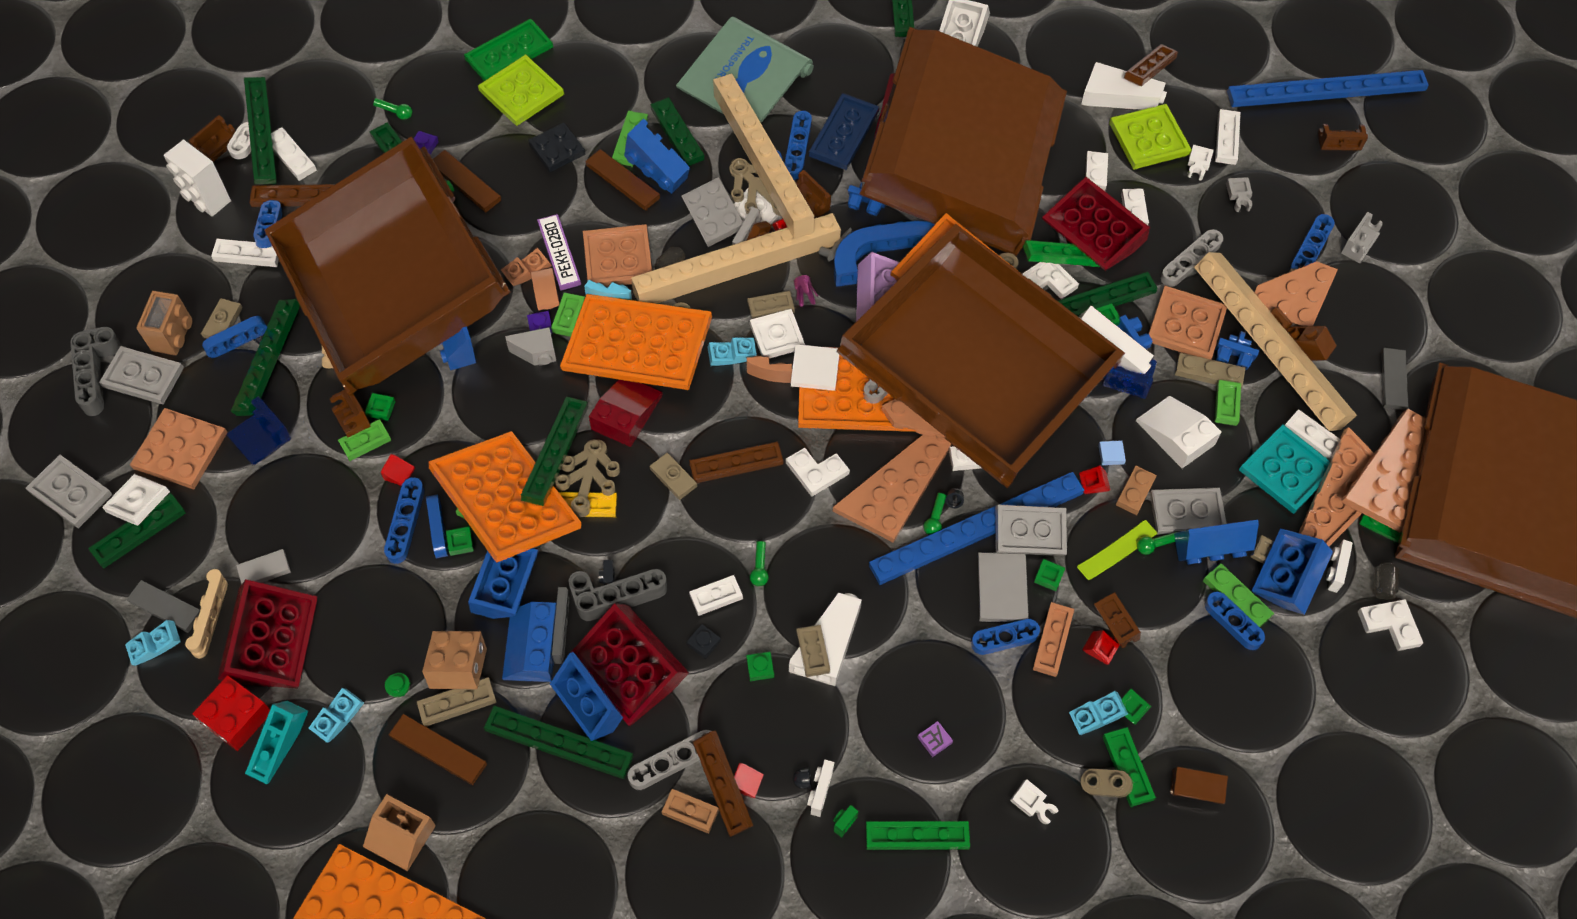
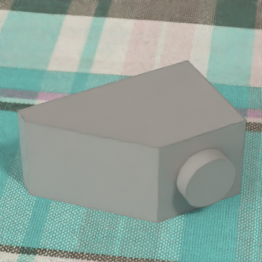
(532, 346)

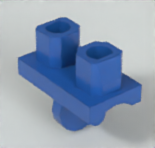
(855, 201)
(1131, 327)
(1238, 347)

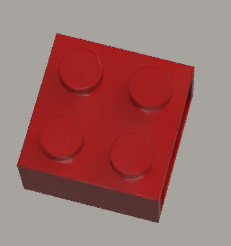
(232, 713)

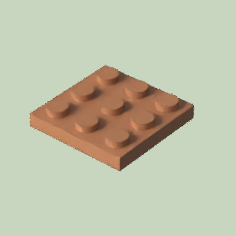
(617, 254)
(1187, 323)
(179, 448)

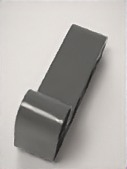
(86, 351)
(618, 589)

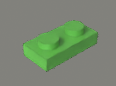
(567, 314)
(1228, 402)
(365, 440)

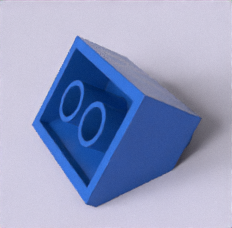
(458, 350)
(1216, 541)
(1293, 570)
(501, 585)
(530, 643)
(585, 698)

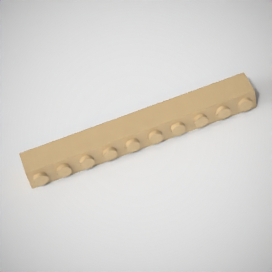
(764, 156)
(733, 262)
(1275, 342)

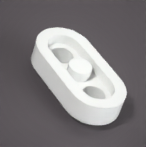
(239, 145)

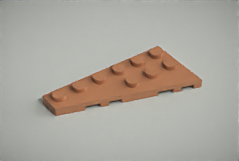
(1388, 476)
(892, 493)
(1327, 515)

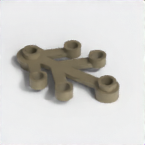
(755, 185)
(588, 473)

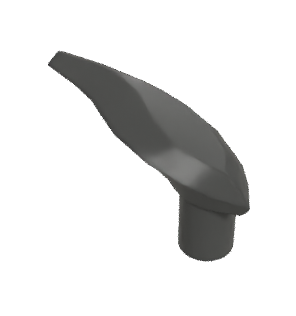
(830, 253)

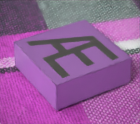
(935, 739)

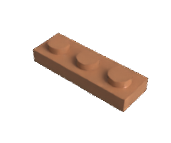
(1053, 639)

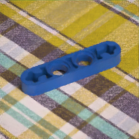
(795, 144)
(1309, 245)
(407, 520)

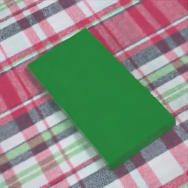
(507, 48)

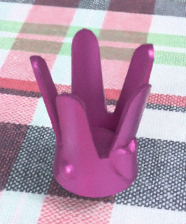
(803, 284)

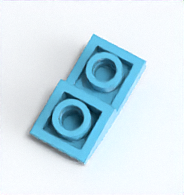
(614, 290)
(731, 352)
(150, 645)
(1098, 713)
(335, 717)

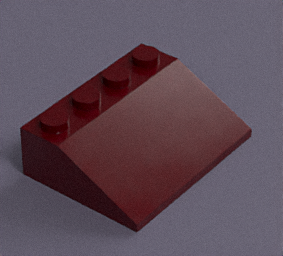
(1097, 224)
(268, 636)
(629, 662)

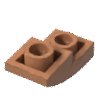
(520, 270)
(545, 289)
(760, 368)

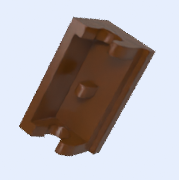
(213, 138)
(1342, 139)
(816, 196)
(349, 413)
(1118, 620)
(1199, 785)

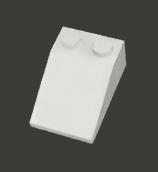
(965, 20)
(1179, 430)

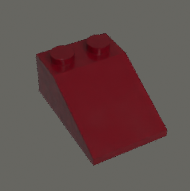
(624, 411)

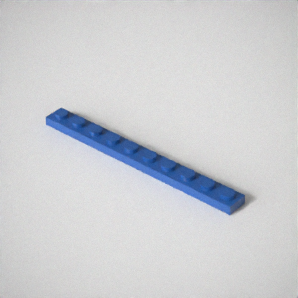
(1327, 88)
(969, 530)

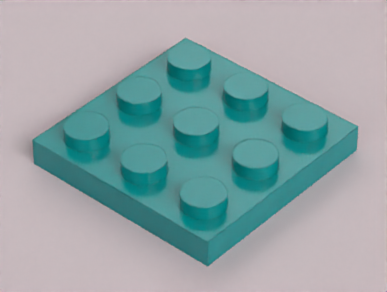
(1286, 468)

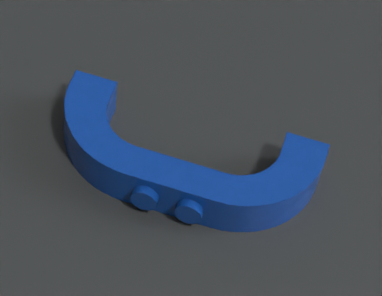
(874, 239)

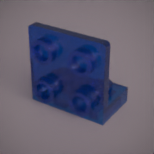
(1131, 382)
(259, 434)

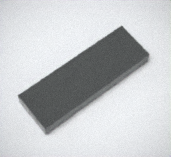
(1394, 379)
(163, 605)
(561, 625)

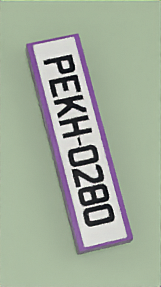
(559, 252)

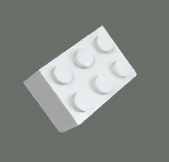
(197, 178)

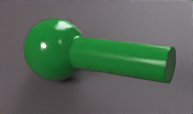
(402, 111)
(933, 524)
(1147, 545)
(759, 575)

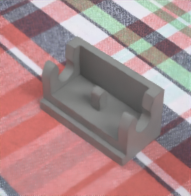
(1362, 239)

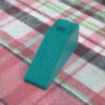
(276, 739)

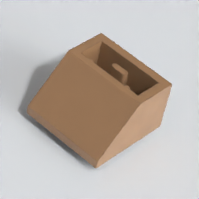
(397, 832)

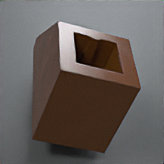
(1314, 341)

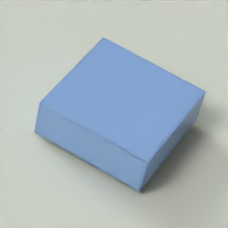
(1112, 453)

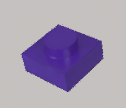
(427, 140)
(539, 321)

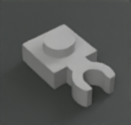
(1240, 190)

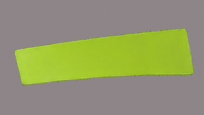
(1116, 551)

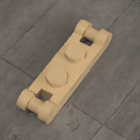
(209, 613)

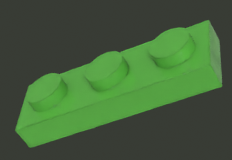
(631, 121)
(1225, 582)

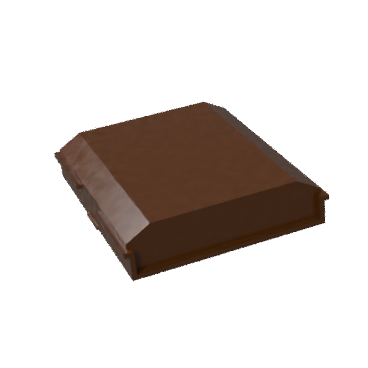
(965, 139)
(385, 266)
(979, 353)
(1497, 488)

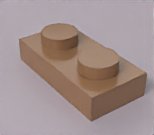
(1136, 490)
(690, 811)

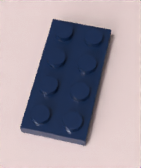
(844, 131)

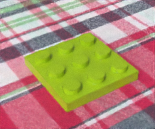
(521, 90)
(1150, 136)

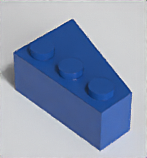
(654, 158)

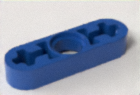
(264, 217)
(246, 331)
(437, 526)
(1252, 627)
(1024, 638)

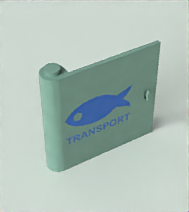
(757, 61)

